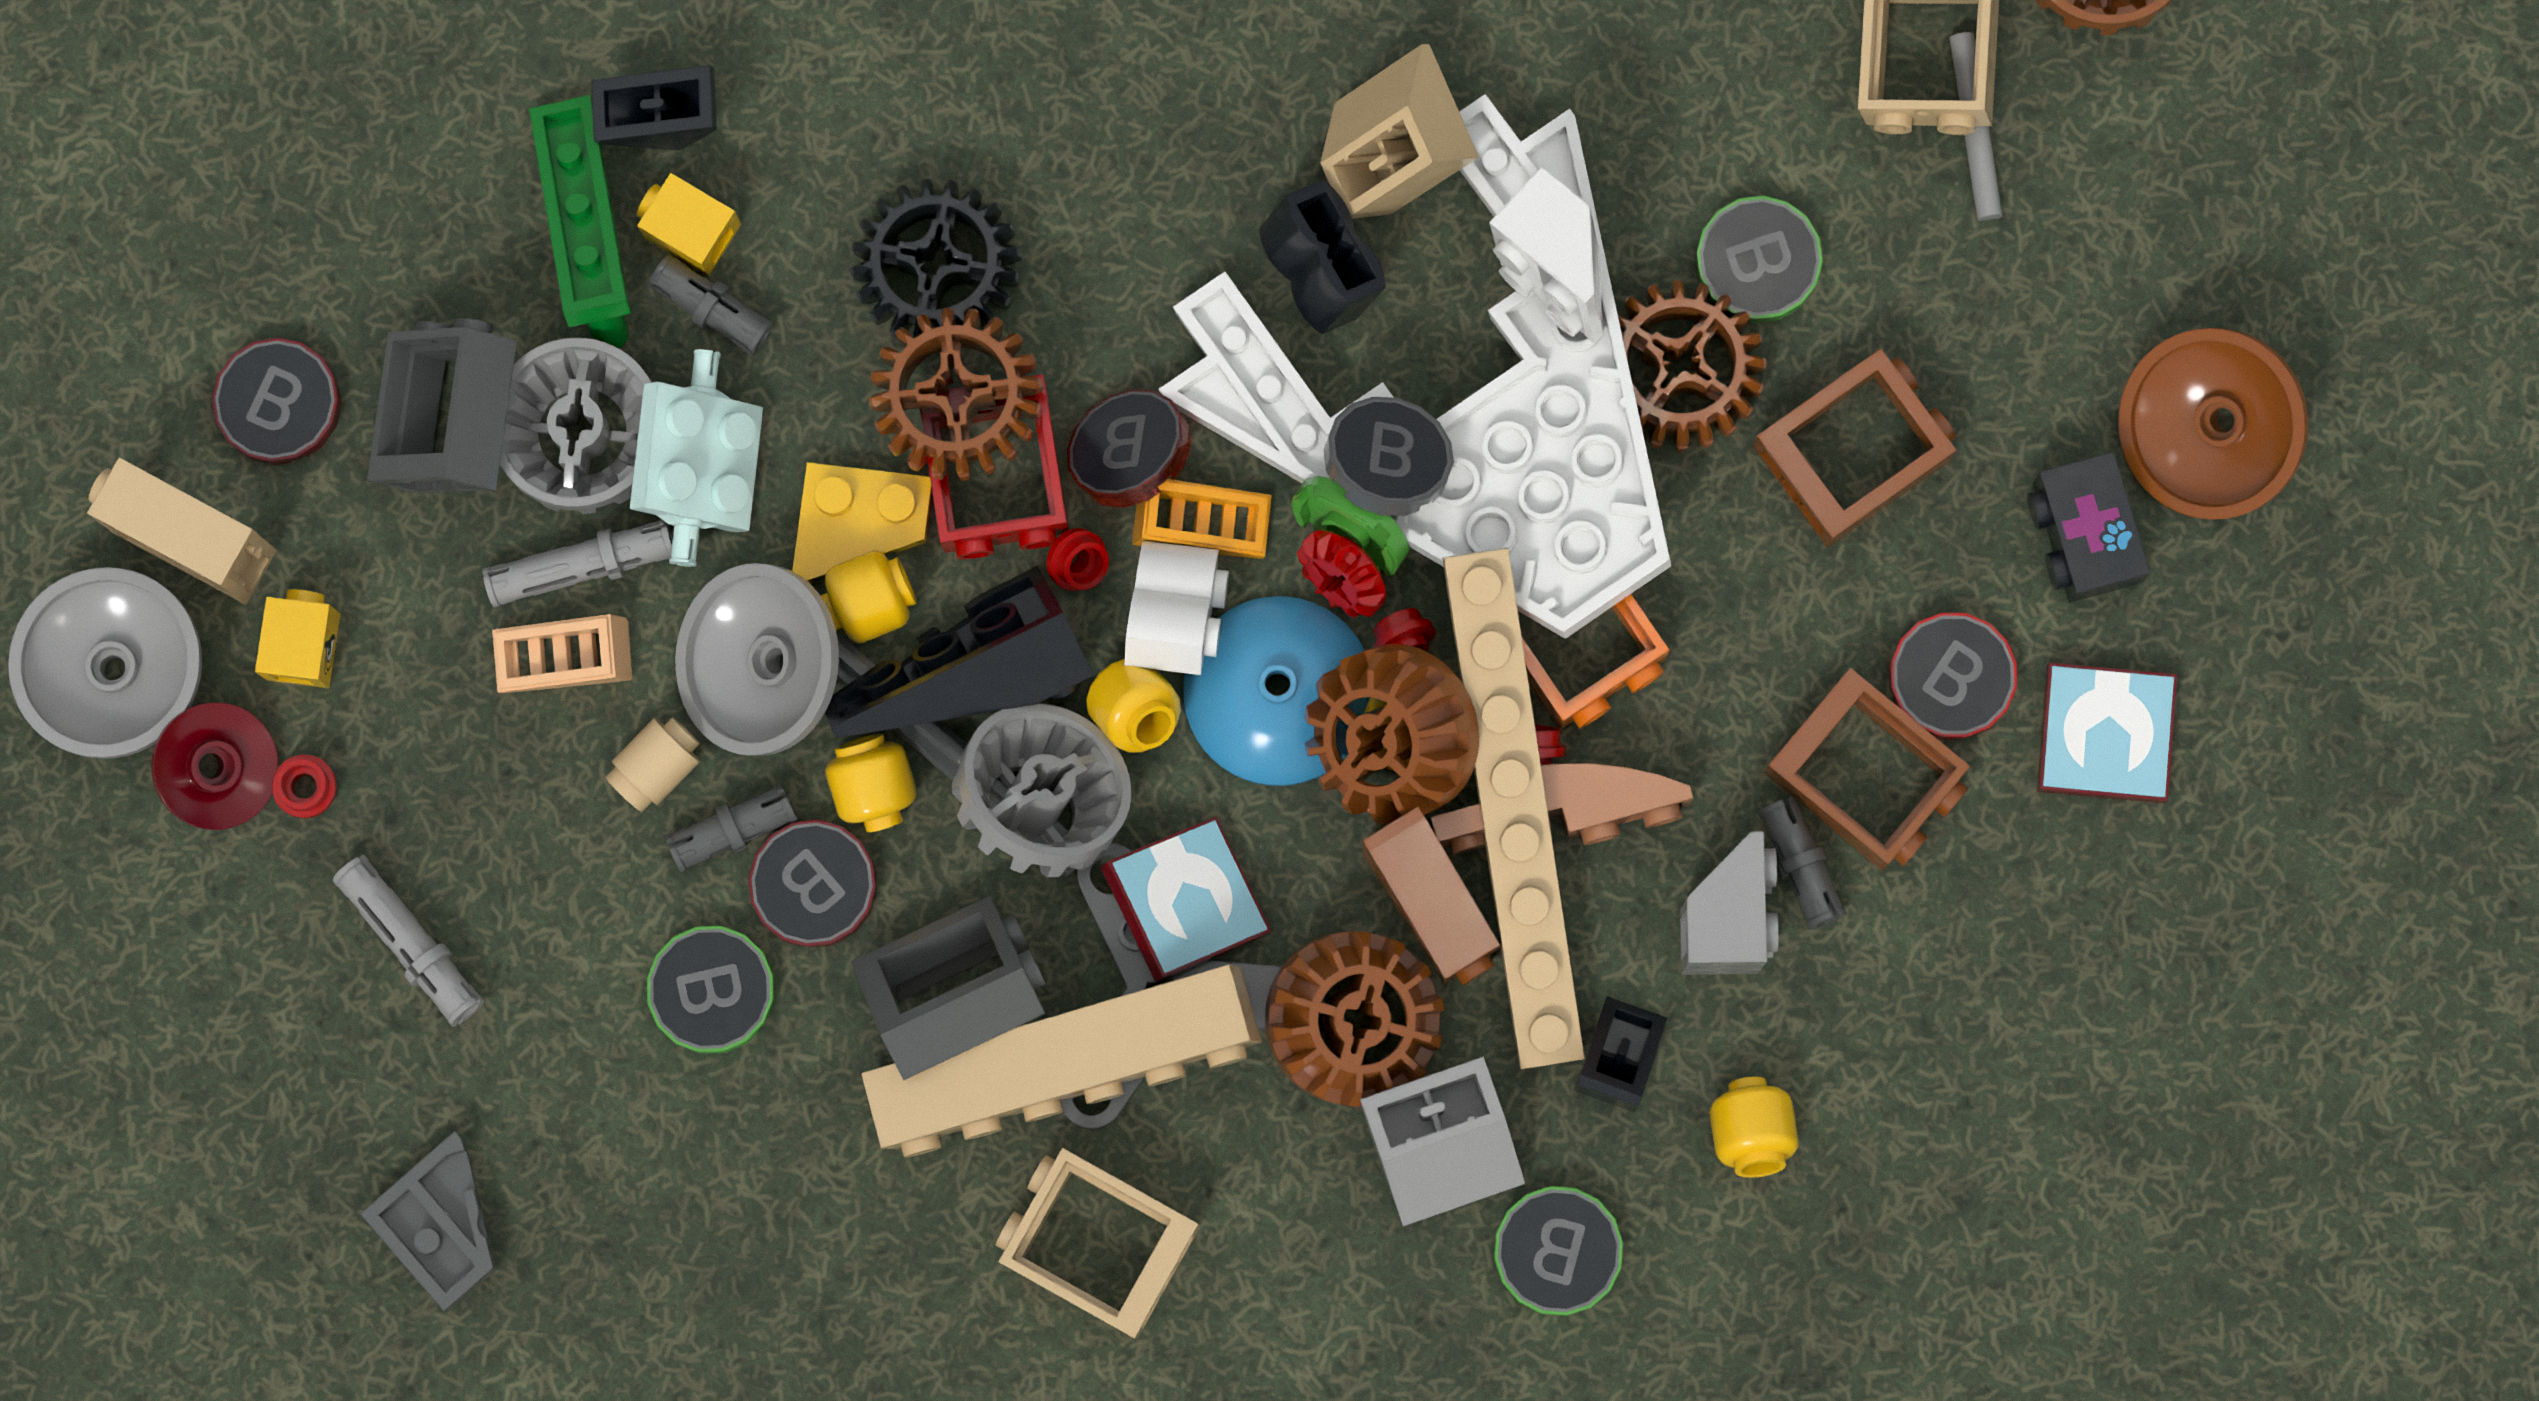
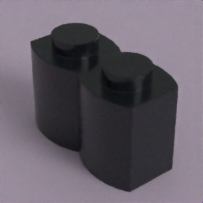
(1316, 249)

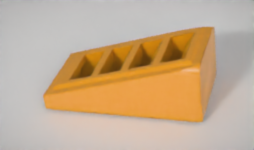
(1205, 495)

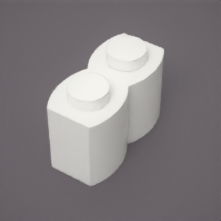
(1173, 608)

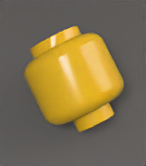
(868, 596)
(1133, 706)
(871, 782)
(1754, 1127)

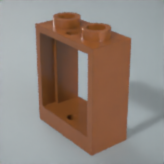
(1804, 484)
(1942, 797)

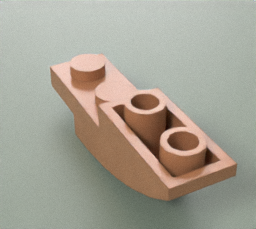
(1588, 799)

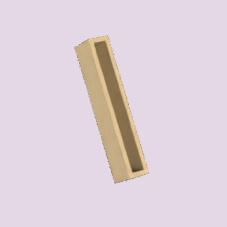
(1065, 1058)

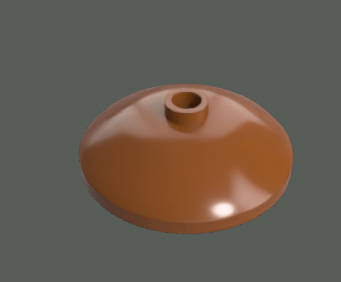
(2174, 431)

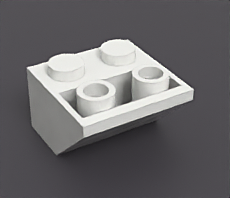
(1552, 249)

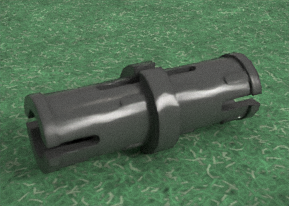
(710, 304)
(731, 828)
(1802, 863)

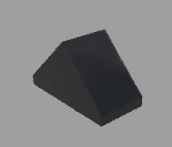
(655, 108)
(1621, 1054)

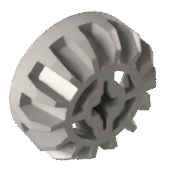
(583, 371)
(1058, 763)

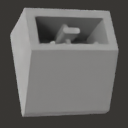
(1726, 915)
(1442, 1141)

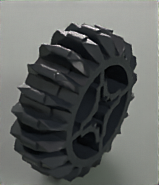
(907, 255)

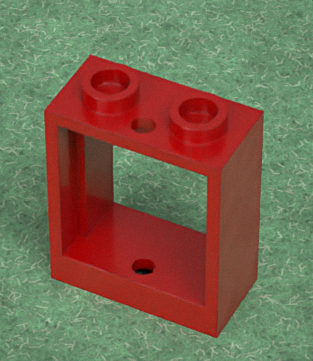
(1031, 532)

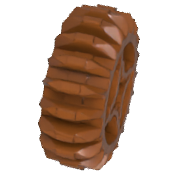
(1704, 384)
(927, 394)

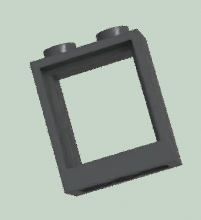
(411, 400)
(964, 1014)

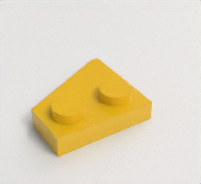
(855, 513)

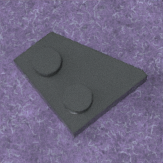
(437, 1224)

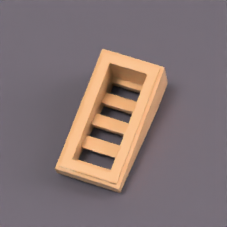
(614, 653)

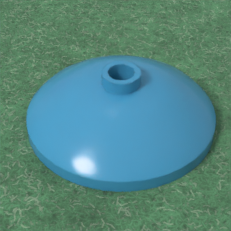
(1235, 715)

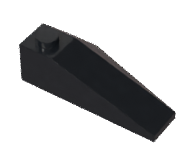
(1000, 657)

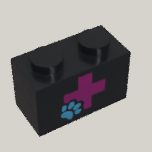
(2088, 528)

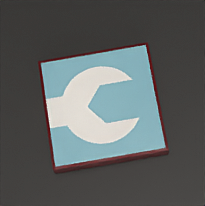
(2107, 733)
(1185, 899)

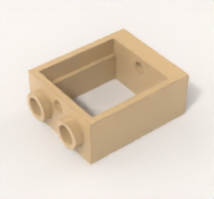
(1949, 116)
(180, 530)
(1048, 1184)

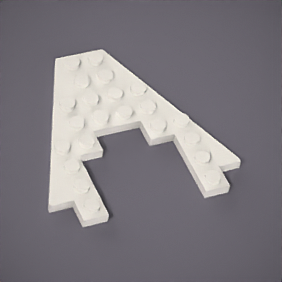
(1540, 454)

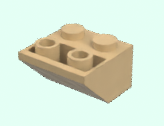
(1395, 137)

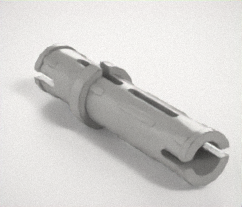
(562, 567)
(398, 928)

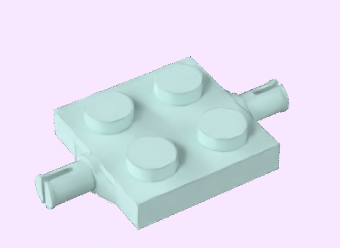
(696, 457)

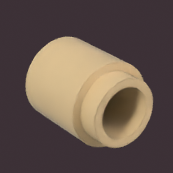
(654, 763)

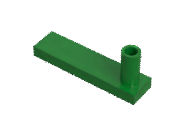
(581, 219)

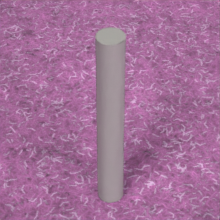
(1978, 143)

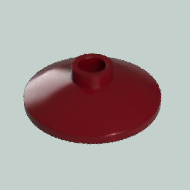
(244, 772)

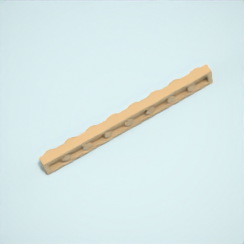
(1514, 809)

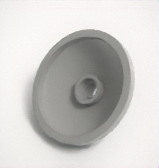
(72, 636)
(733, 654)

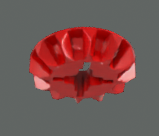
(1342, 573)

